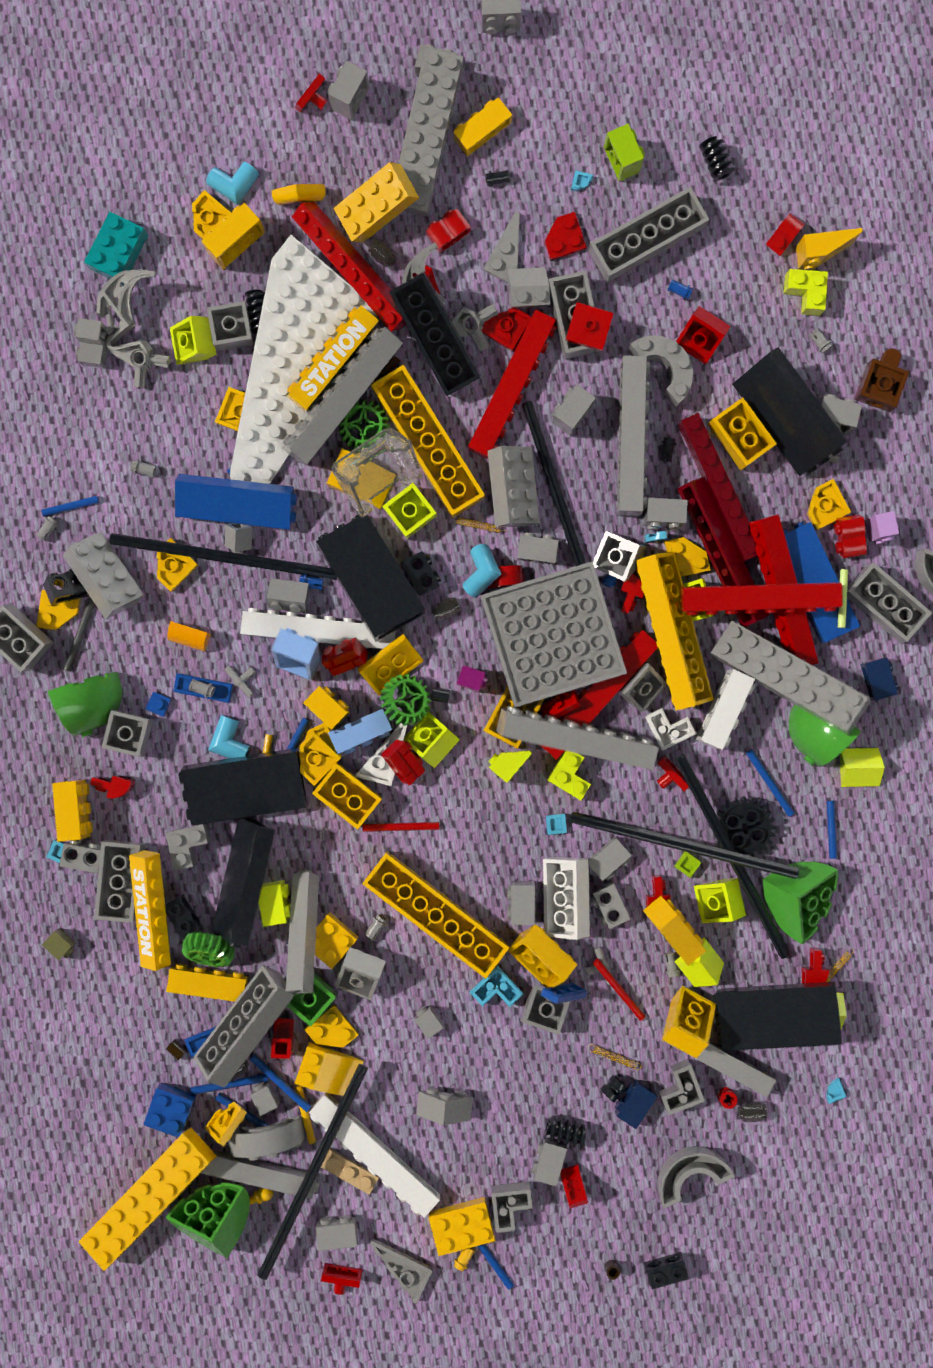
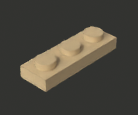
(349, 1171)

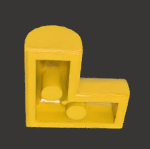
(298, 193)

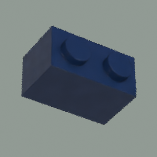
(879, 679)
(635, 1103)

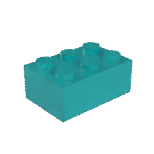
(115, 246)

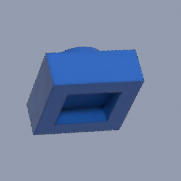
(158, 704)

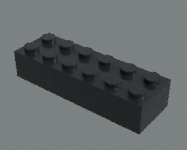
(435, 333)

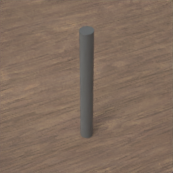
(79, 635)

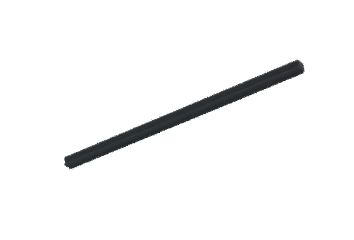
(553, 483)
(221, 556)
(726, 844)
(685, 845)
(312, 1171)

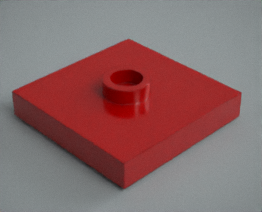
(589, 326)

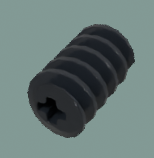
(716, 159)
(255, 302)
(565, 1131)

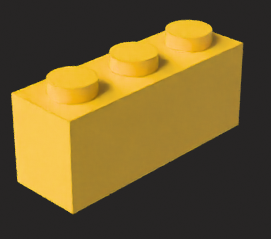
(482, 126)

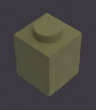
(59, 944)

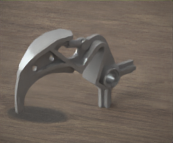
(417, 266)
(131, 351)

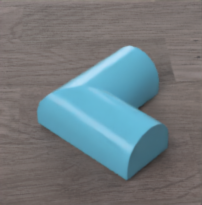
(233, 187)
(486, 571)
(223, 741)
(497, 983)

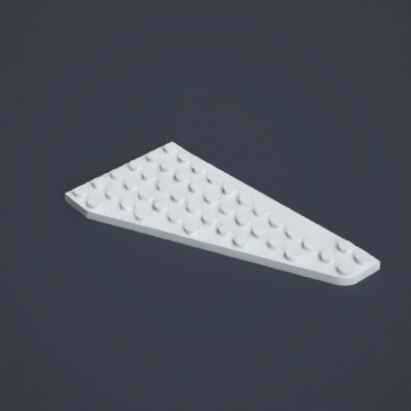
(297, 317)

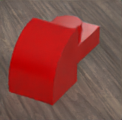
(785, 234)
(509, 576)
(633, 589)
(117, 787)
(658, 887)
(815, 972)
(282, 1039)

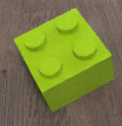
(624, 152)

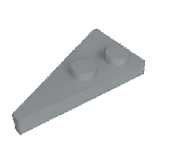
(506, 251)
(407, 1270)

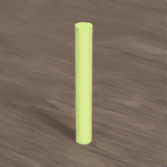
(842, 610)

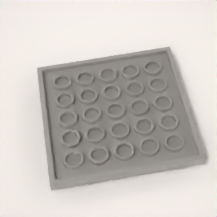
(553, 634)

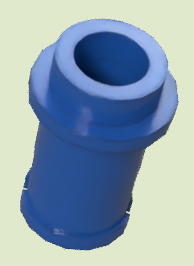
(680, 289)
(609, 581)
(314, 583)

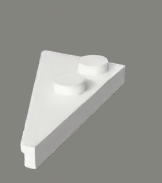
(376, 767)

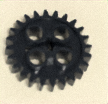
(740, 809)

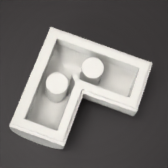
(668, 734)

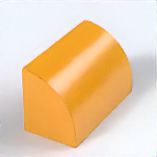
(188, 636)

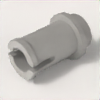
(820, 340)
(142, 468)
(47, 528)
(202, 688)
(376, 926)
(672, 968)

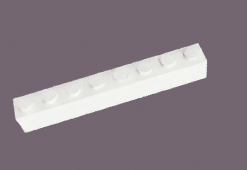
(323, 630)
(378, 1157)

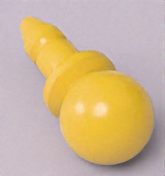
(261, 1195)

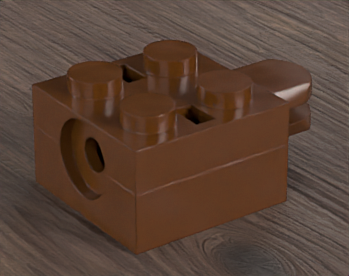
(881, 380)

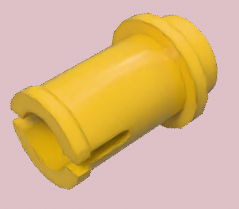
(463, 1259)

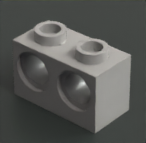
(82, 861)
(613, 903)

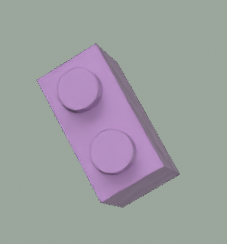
(882, 527)

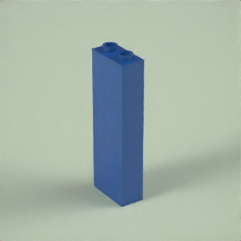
(234, 501)
(813, 566)

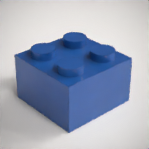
(169, 1110)

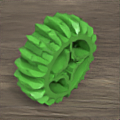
(363, 415)
(403, 684)
(208, 949)

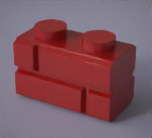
(344, 656)
(403, 761)

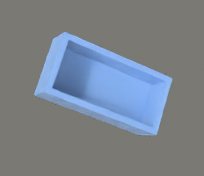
(296, 653)

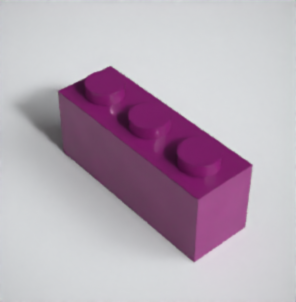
(471, 679)

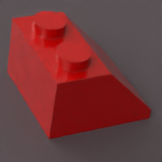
(702, 334)

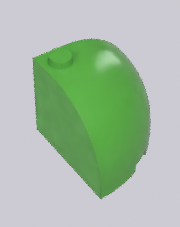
(87, 704)
(817, 739)
(801, 902)
(213, 1216)

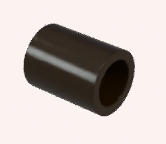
(176, 1049)
(614, 1274)

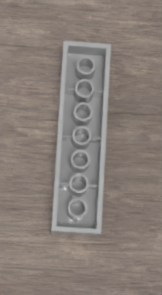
(430, 124)
(341, 395)
(632, 433)
(791, 678)
(576, 738)

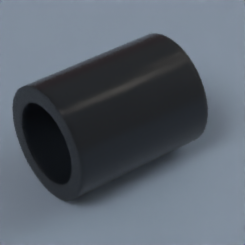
(440, 695)

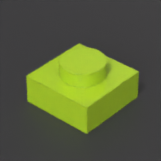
(687, 864)

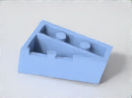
(361, 732)

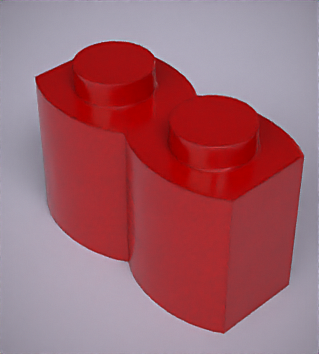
(448, 230)
(850, 536)

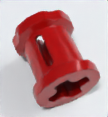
(721, 1095)

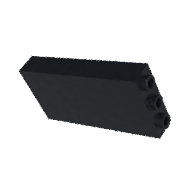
(790, 412)
(370, 577)
(243, 786)
(243, 881)
(778, 1016)

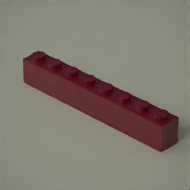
(712, 469)
(718, 541)

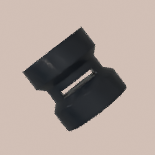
(617, 1085)

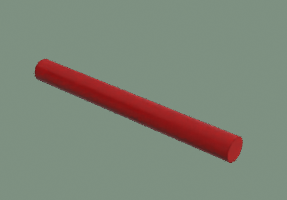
(401, 826)
(619, 990)

